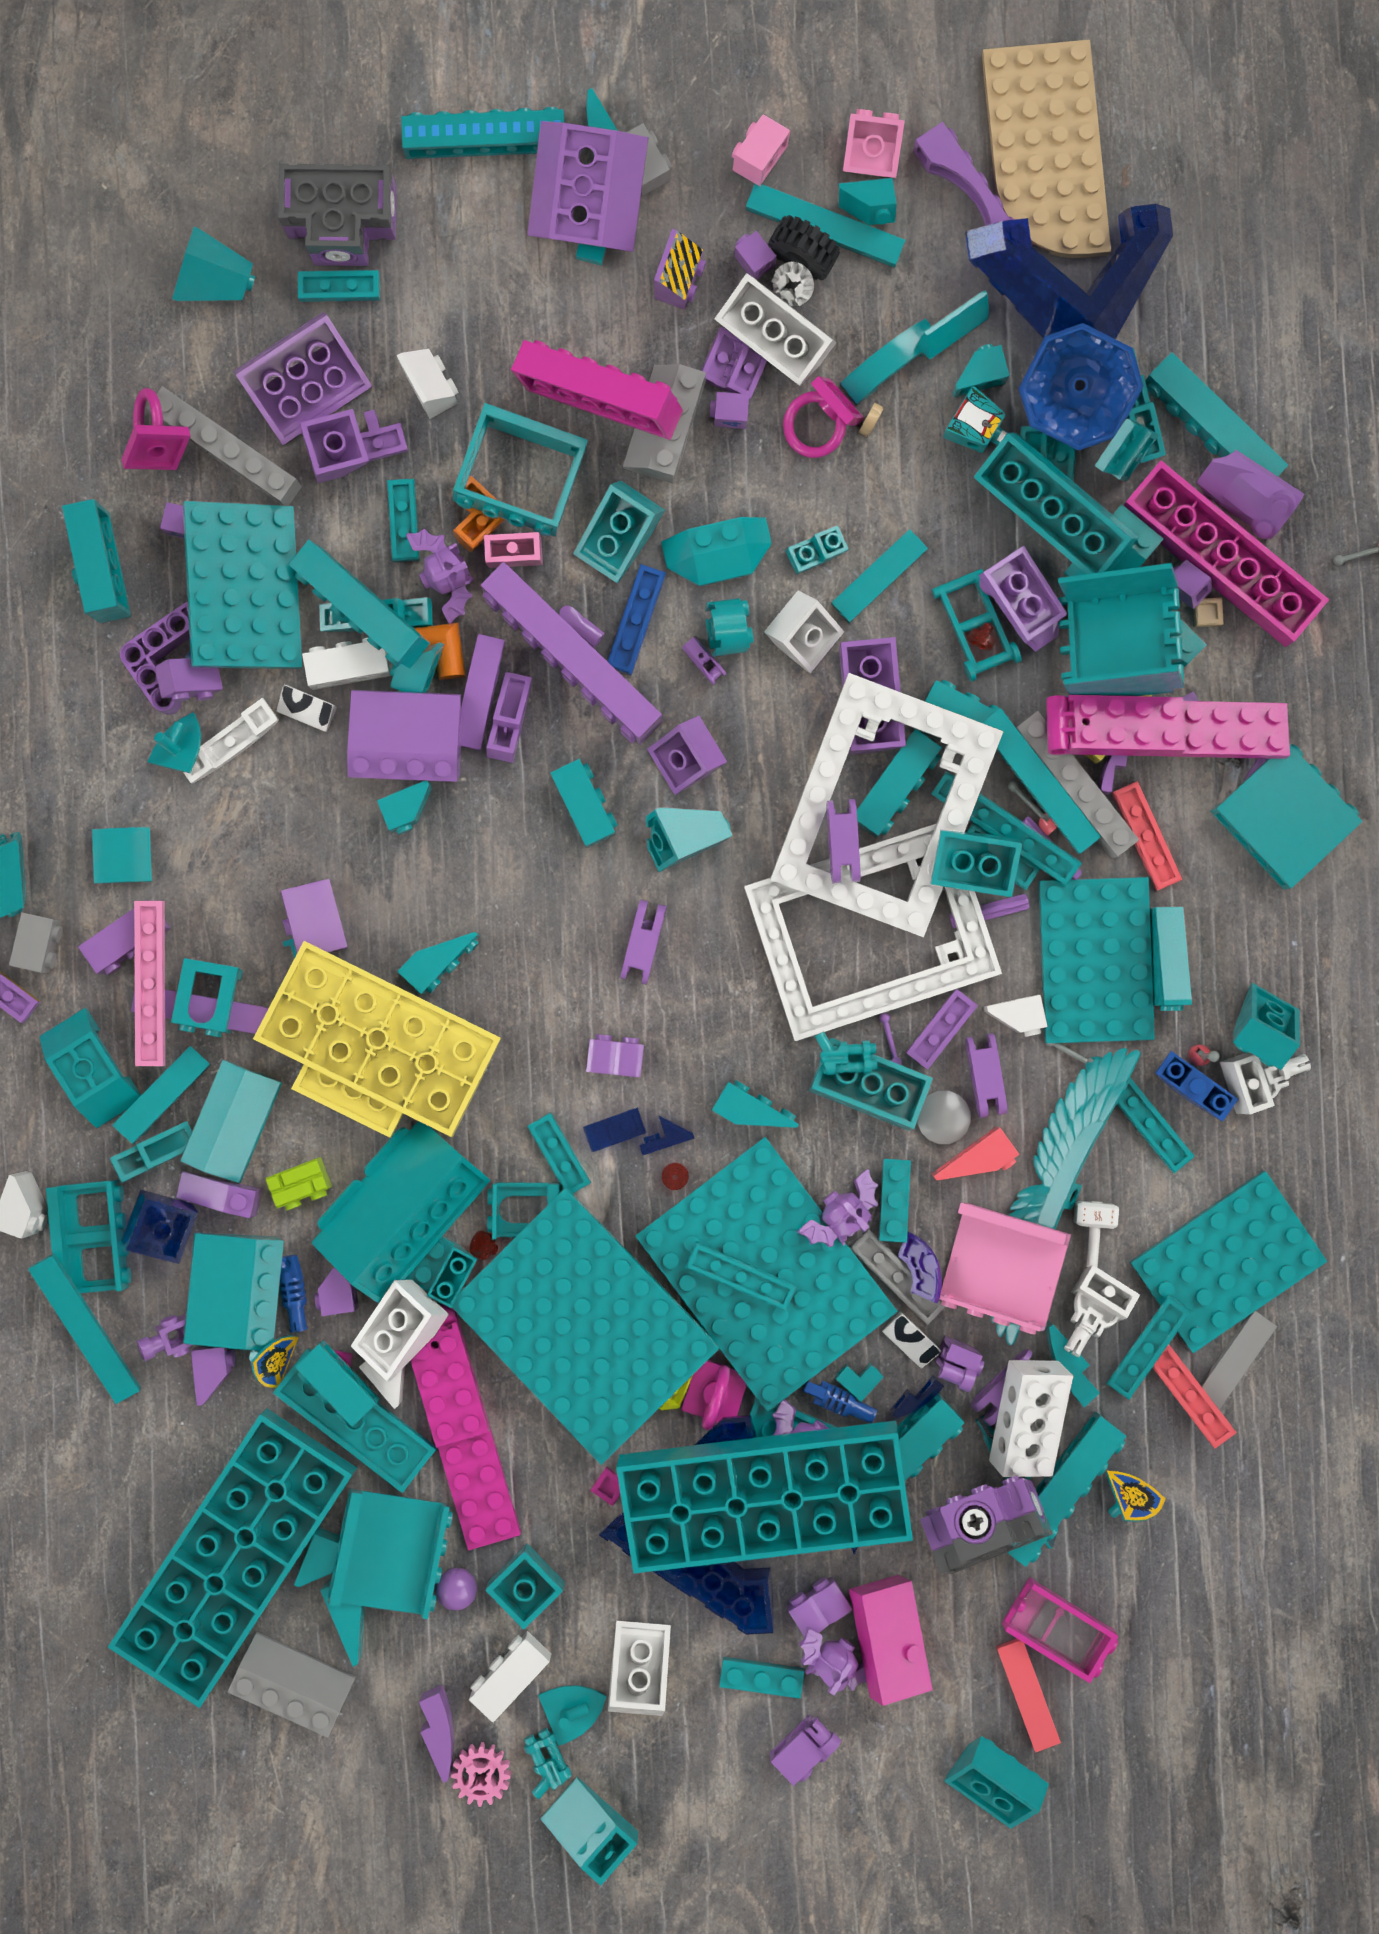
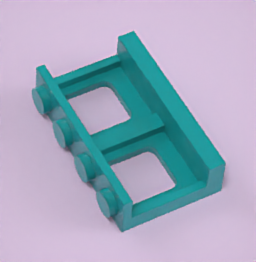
(71, 1238)

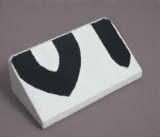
(306, 708)
(911, 1340)

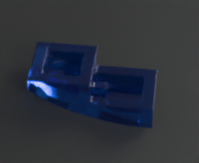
(614, 1129)
(909, 1402)

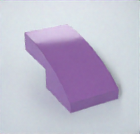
(1106, 776)

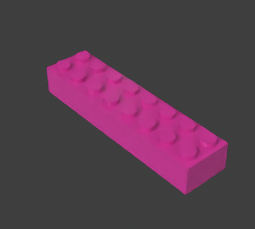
(1227, 553)

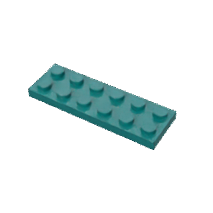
(376, 1439)

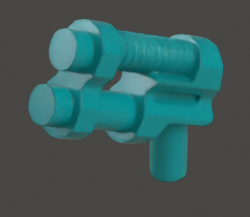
(836, 1058)
(554, 1769)

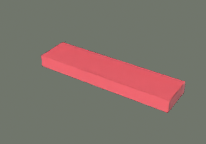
(1151, 843)
(1193, 1398)
(1028, 1694)

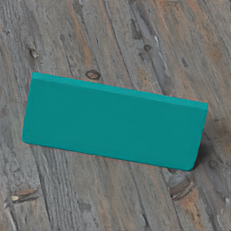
(955, 325)

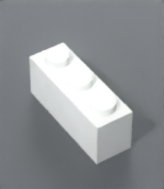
(344, 664)
(509, 1676)

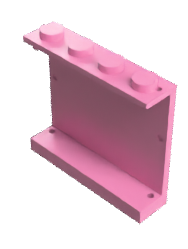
(1004, 1268)

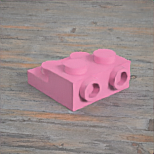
(873, 144)

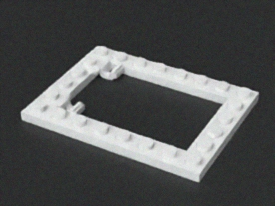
(877, 703)
(972, 944)

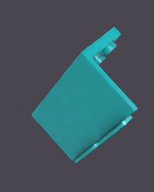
(398, 1210)

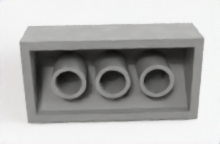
(657, 455)
(291, 1684)

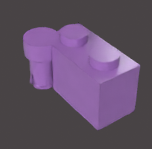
(959, 1363)
(804, 1749)

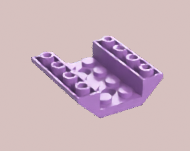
(605, 187)

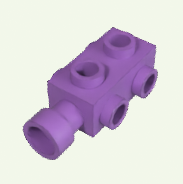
(150, 1346)

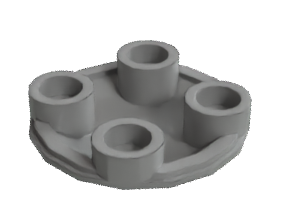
(944, 1117)

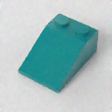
(618, 530)
(1141, 549)
(976, 862)
(1267, 1027)

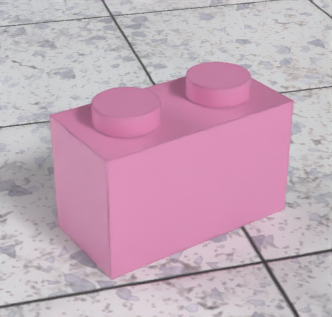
(760, 149)
(513, 549)

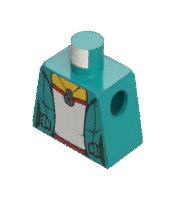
(976, 422)

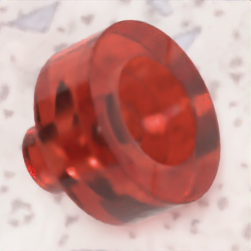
(982, 638)
(675, 1169)
(483, 1245)

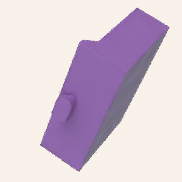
(313, 916)

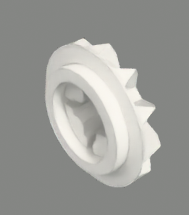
(796, 272)

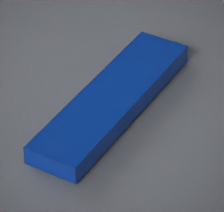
(636, 619)

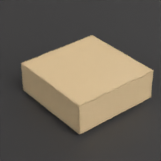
(1208, 613)

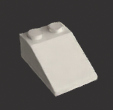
(399, 1328)
(639, 1668)

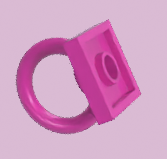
(834, 405)
(153, 445)
(714, 1393)

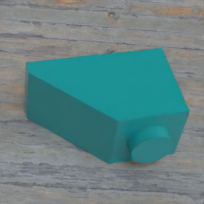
(869, 200)
(984, 370)
(420, 675)
(405, 807)
(319, 1557)

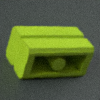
(298, 1183)

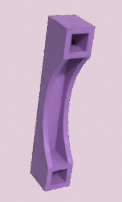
(945, 158)

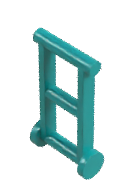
(970, 666)

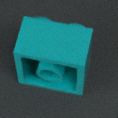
(525, 1586)

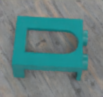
(219, 1022)
(501, 1190)

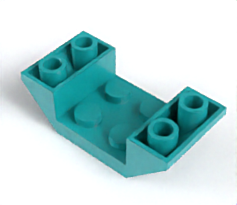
(87, 1069)
(443, 1271)

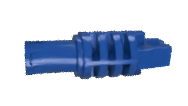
(293, 1292)
(839, 1401)

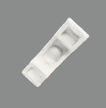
(233, 740)

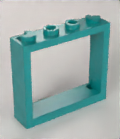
(530, 431)

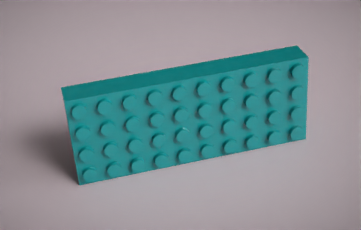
(764, 1497)
(232, 1557)

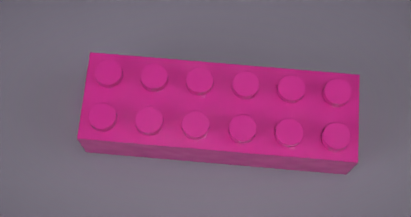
(597, 388)

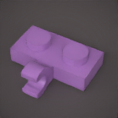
(382, 441)

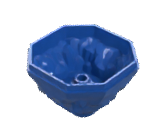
(1088, 414)

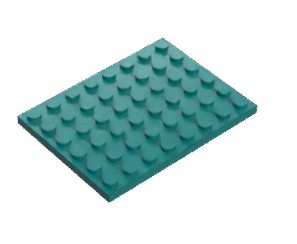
(754, 1216)
(584, 1326)

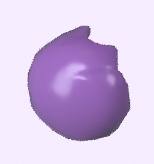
(456, 1589)

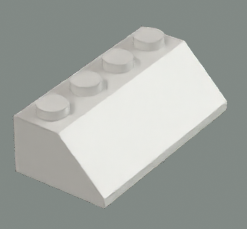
(775, 330)

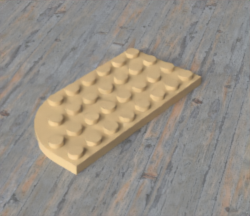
(1048, 144)

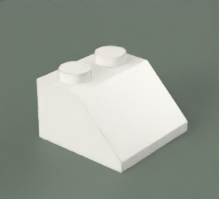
(428, 381)
(804, 631)
(22, 1206)

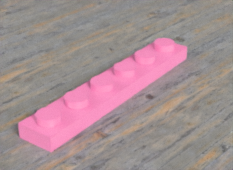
(149, 983)

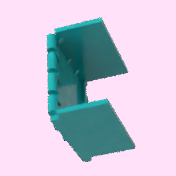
(1123, 632)

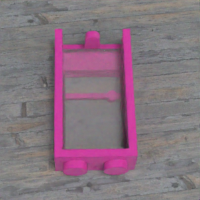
(1060, 1630)

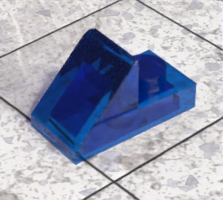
(673, 1133)

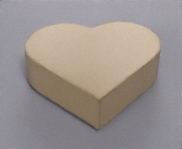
(871, 419)

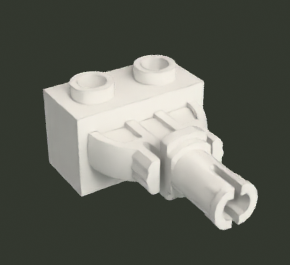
(1257, 1083)
(1099, 1305)

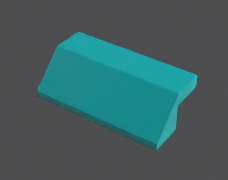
(231, 1121)

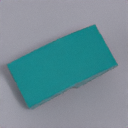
(817, 550)

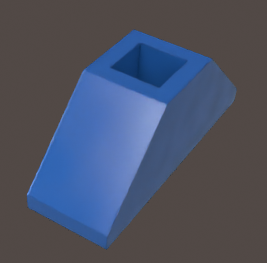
(1195, 1086)

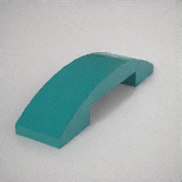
(884, 363)

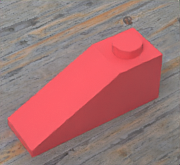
(984, 1155)

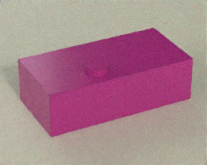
(890, 1639)

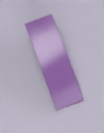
(509, 717)
(438, 1730)

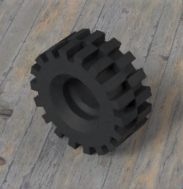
(804, 244)

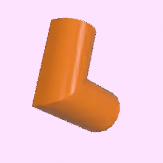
(473, 528)
(451, 659)

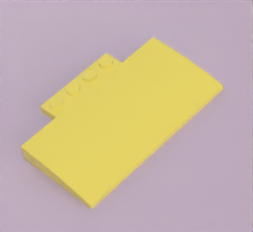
(374, 1045)

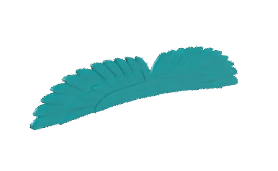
(1068, 1143)

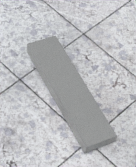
(893, 1274)
(1237, 1357)

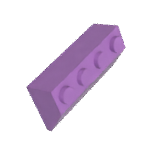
(878, 663)

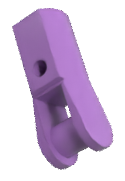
(582, 626)
(700, 657)

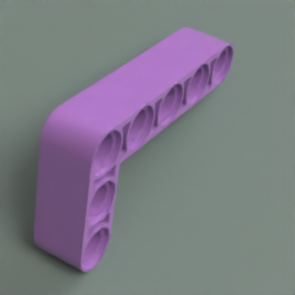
(150, 654)

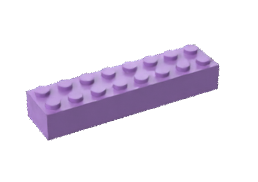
(568, 650)

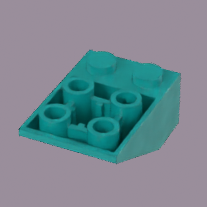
(590, 1830)

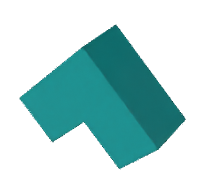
(860, 1384)

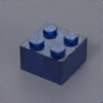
(159, 1226)

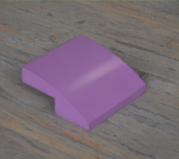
(733, 364)

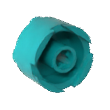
(728, 627)

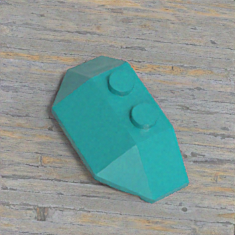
(718, 550)

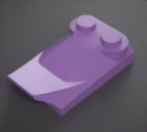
(1250, 493)
(1024, 598)

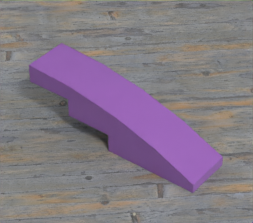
(480, 690)

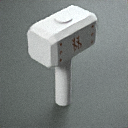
(1095, 1216)

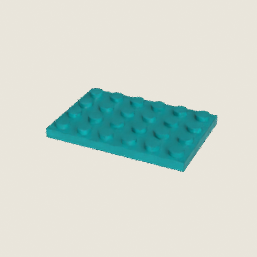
(241, 585)
(1096, 960)
(1230, 1259)

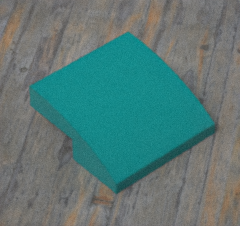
(1053, 450)
(1126, 450)
(121, 855)

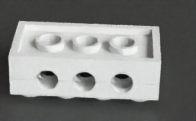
(1030, 1418)

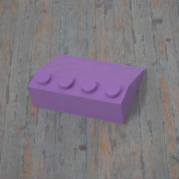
(303, 377)
(404, 736)

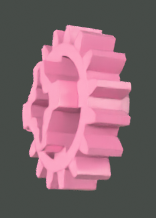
(476, 1762)

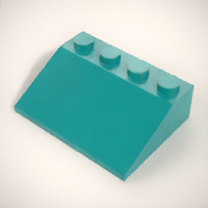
(233, 1290)

